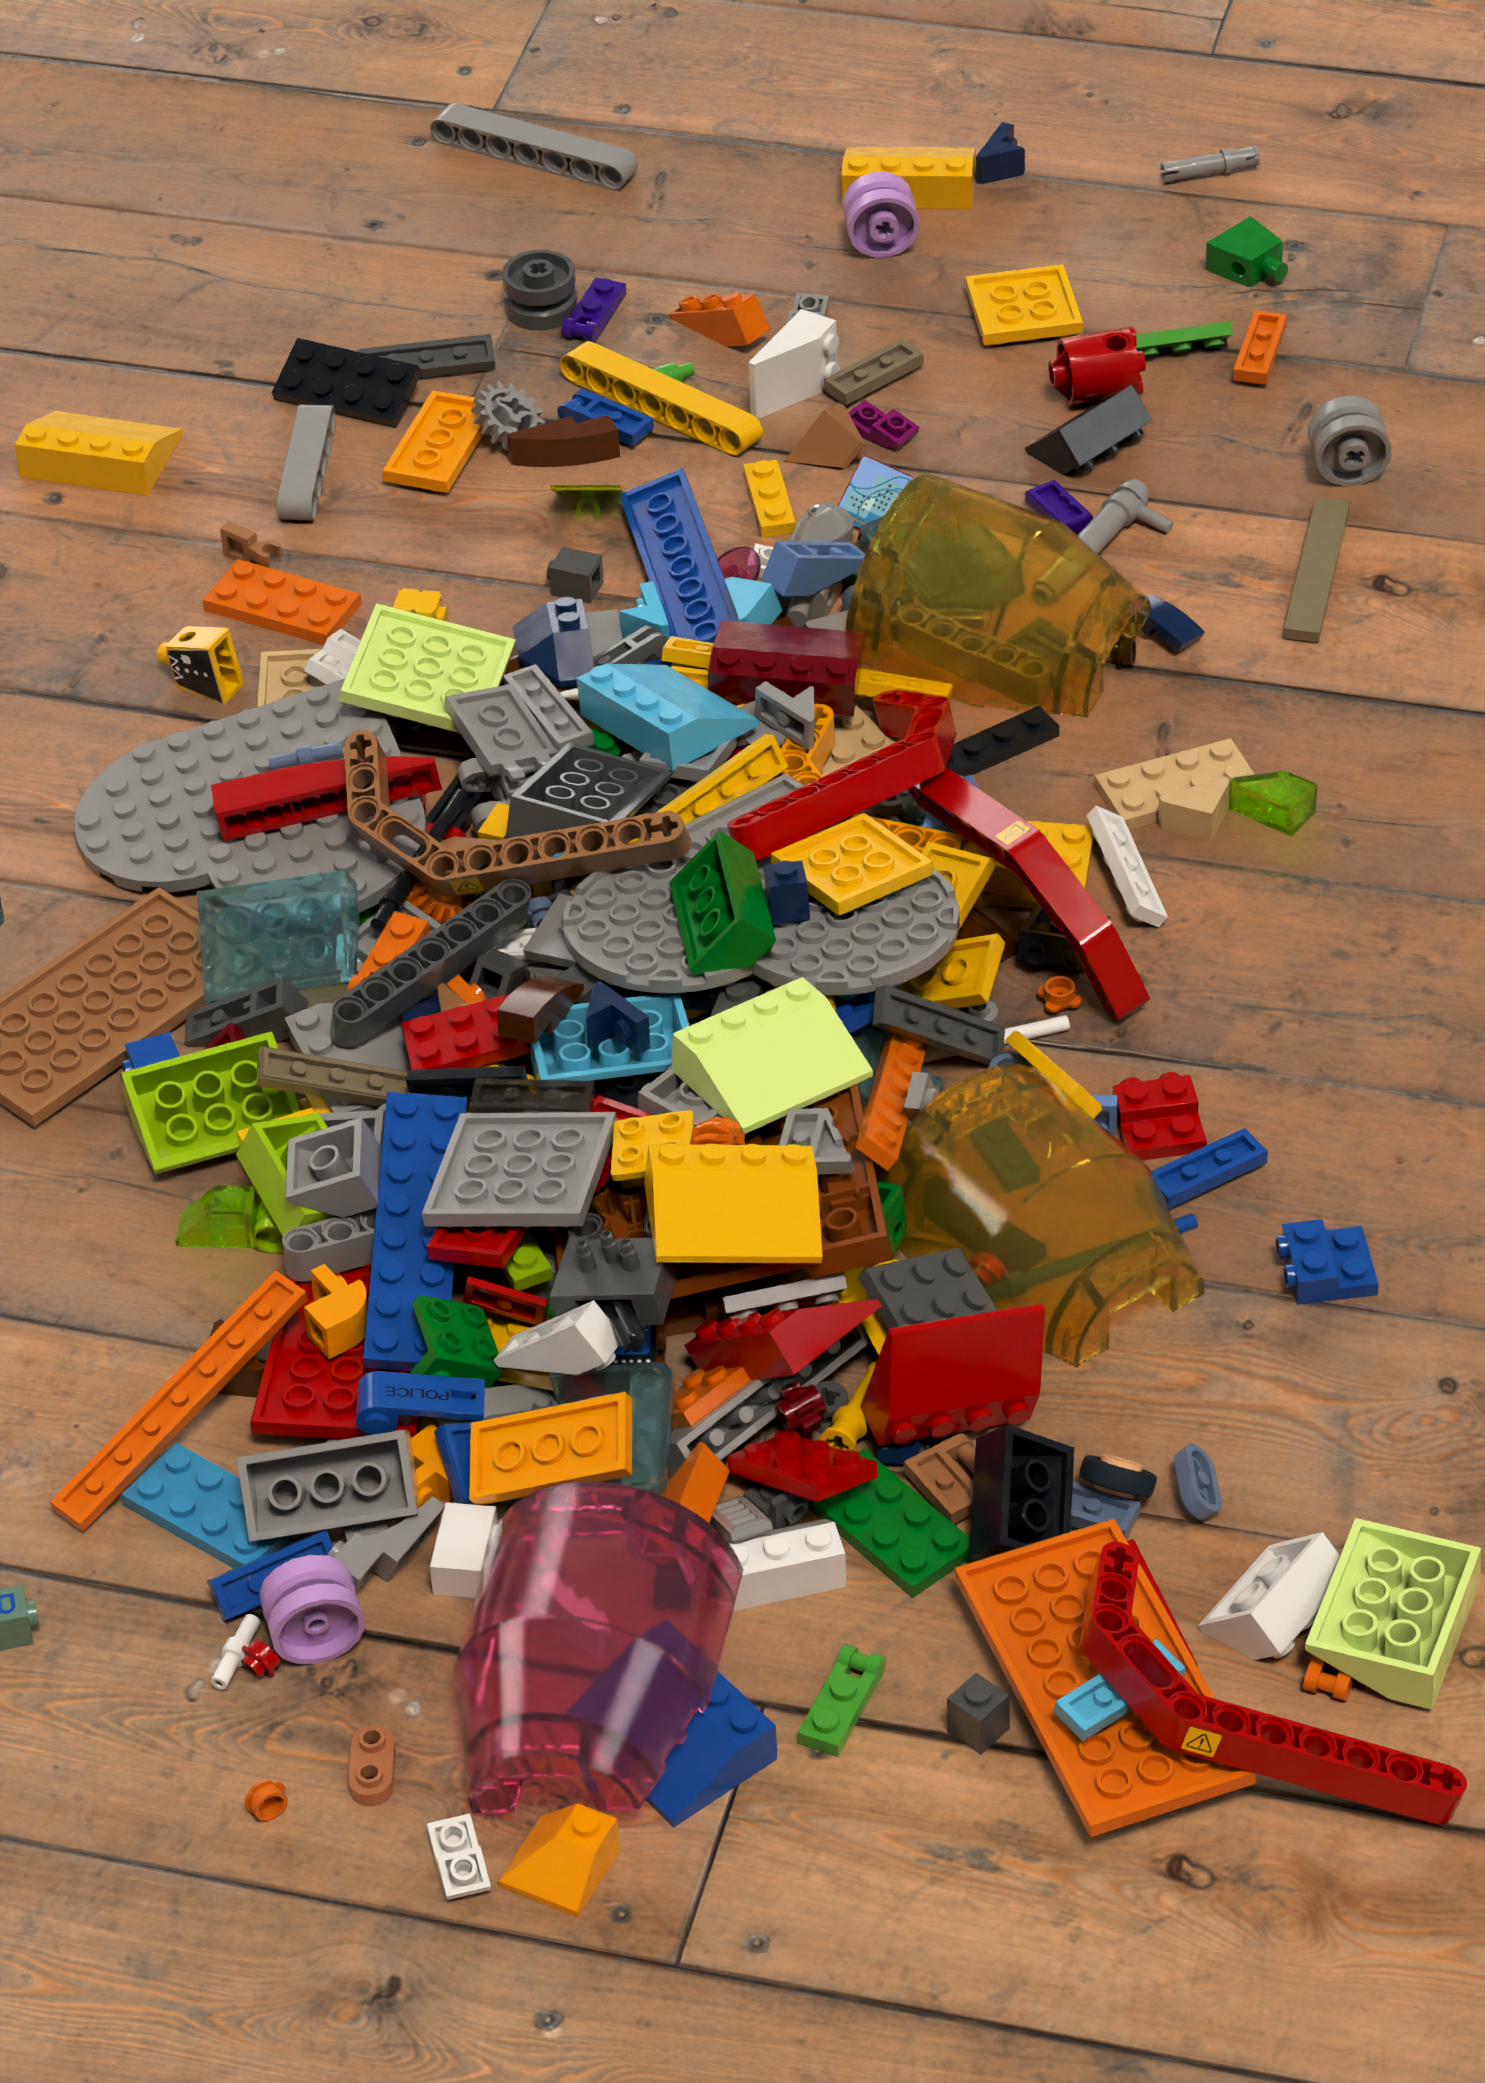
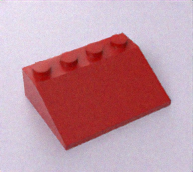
(777, 1341)
(956, 1375)

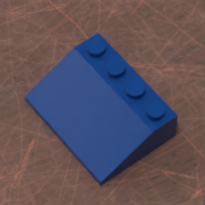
(719, 1753)

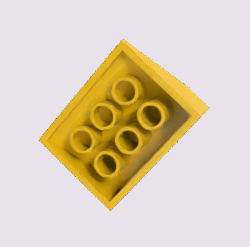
(935, 174)
(95, 451)
(733, 1203)

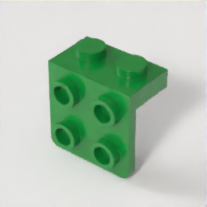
(456, 1340)

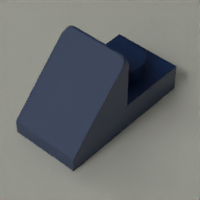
(1000, 157)
(616, 1017)

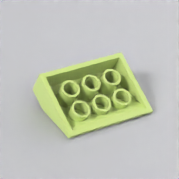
(769, 1055)
(1396, 1610)

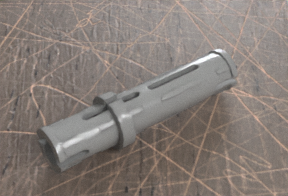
(1224, 162)

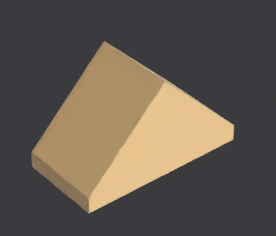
(1195, 810)

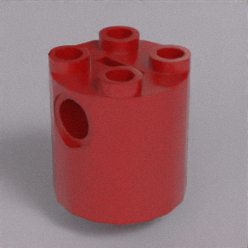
(1096, 365)

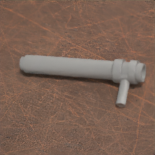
(1119, 512)

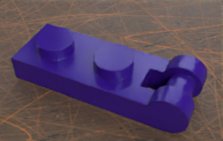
(594, 310)

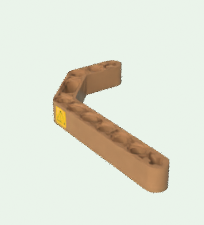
(502, 853)

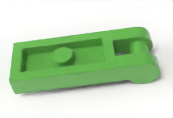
(841, 1701)

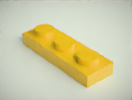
(769, 498)

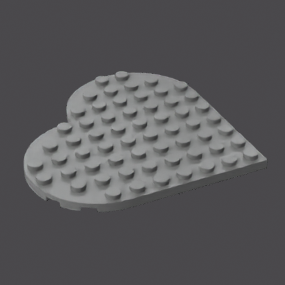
(156, 821)
(630, 937)

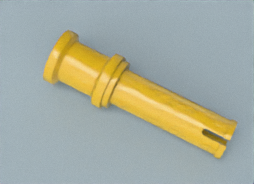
(849, 1420)

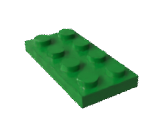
(896, 1530)

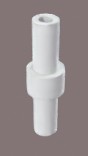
(232, 1652)

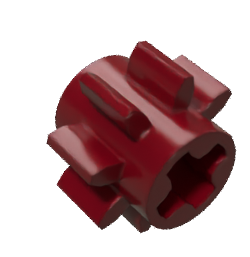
(800, 1407)

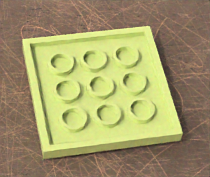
(417, 660)

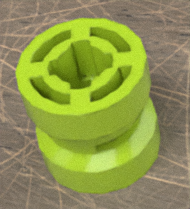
(266, 1233)

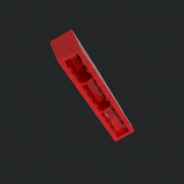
(307, 793)

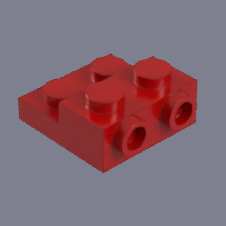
(1159, 1116)

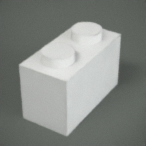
(462, 1549)

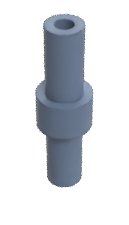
(306, 755)

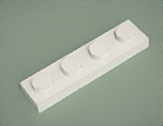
(1127, 867)

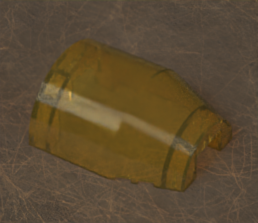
(990, 601)
(1040, 1206)

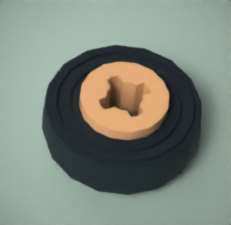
(1118, 1476)

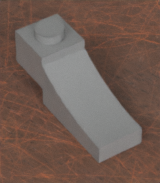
(387, 1549)

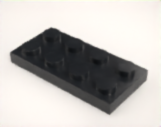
(352, 381)

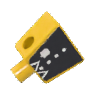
(203, 662)

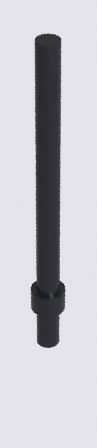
(394, 898)

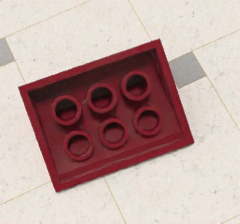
(789, 660)

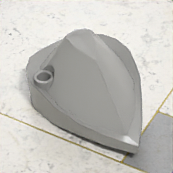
(824, 524)

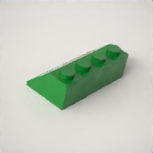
(722, 907)

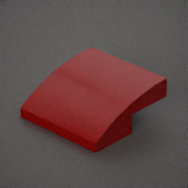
(505, 1301)

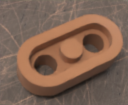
(374, 1762)

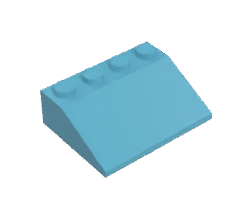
(659, 711)
(567, 1056)

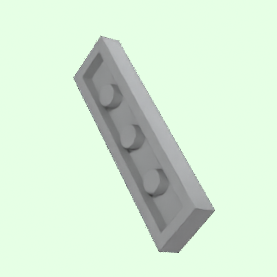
(549, 708)

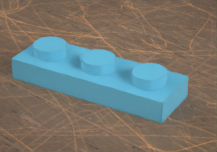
(1098, 1703)

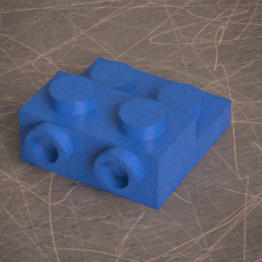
(1326, 1262)

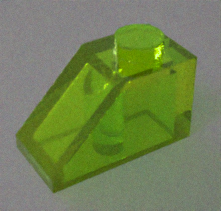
(1274, 799)
(220, 1219)

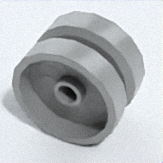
(1349, 441)

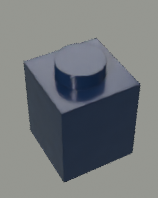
(787, 892)

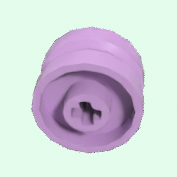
(880, 214)
(312, 1609)

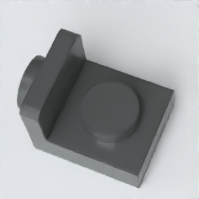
(778, 1505)

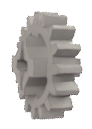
(504, 412)

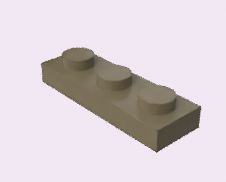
(873, 371)

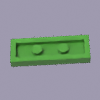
(1181, 339)

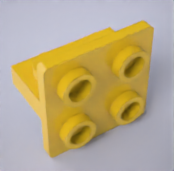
(632, 1140)

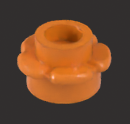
(266, 1800)

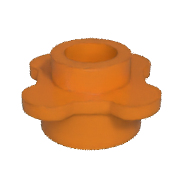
(1059, 994)

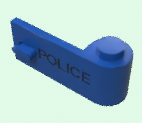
(389, 1394)

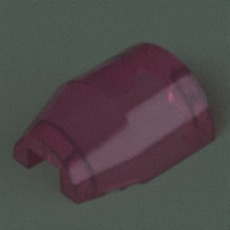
(590, 1642)

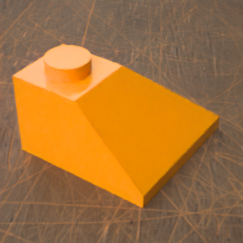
(564, 1858)

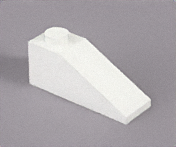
(564, 1344)

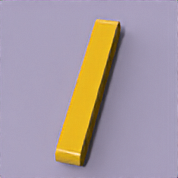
(661, 398)

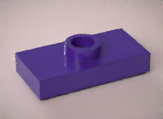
(1055, 502)

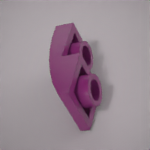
(881, 428)

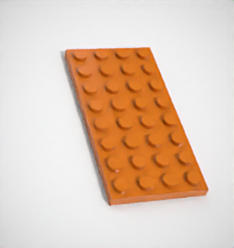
(1032, 1618)

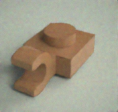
(243, 545)

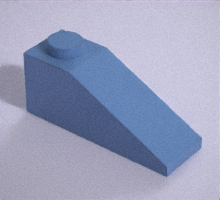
(808, 567)

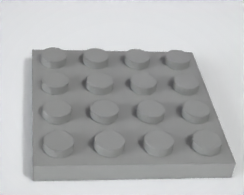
(520, 1169)

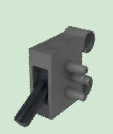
(617, 1276)

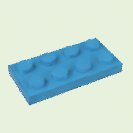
(198, 1506)

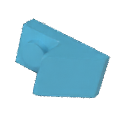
(647, 611)

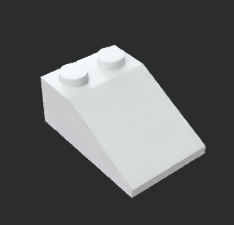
(793, 364)

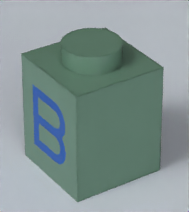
(16, 1618)

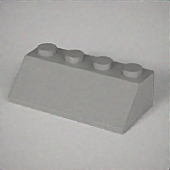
(328, 1485)

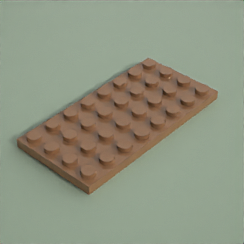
(110, 989)

